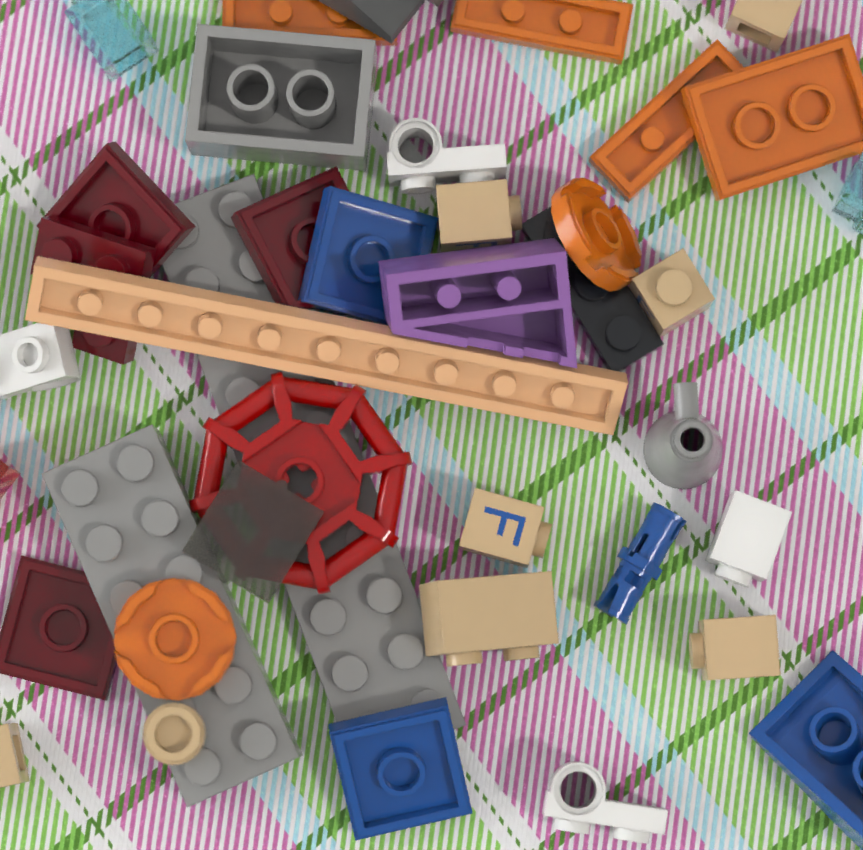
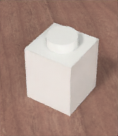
(747, 539)

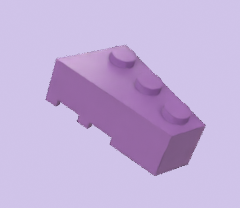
(485, 298)

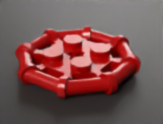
(327, 454)

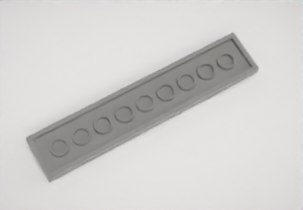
(370, 625)

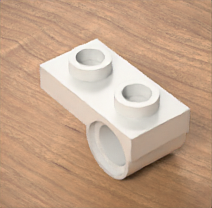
(443, 164)
(36, 359)
(630, 820)

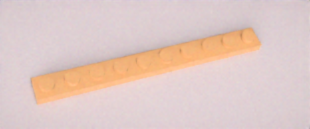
(320, 345)

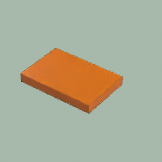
(778, 116)

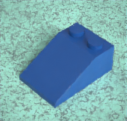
(820, 741)

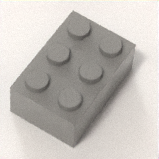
(281, 97)

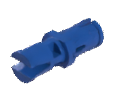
(640, 562)

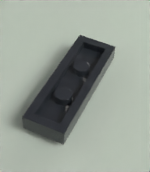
(609, 319)

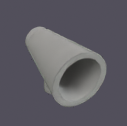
(663, 448)

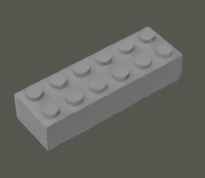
(130, 530)

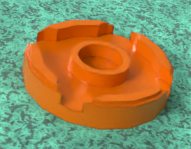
(595, 235)
(189, 628)

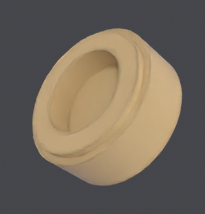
(174, 733)

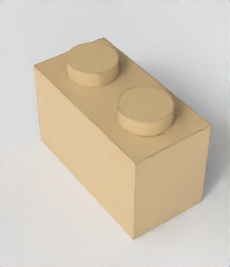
(489, 615)

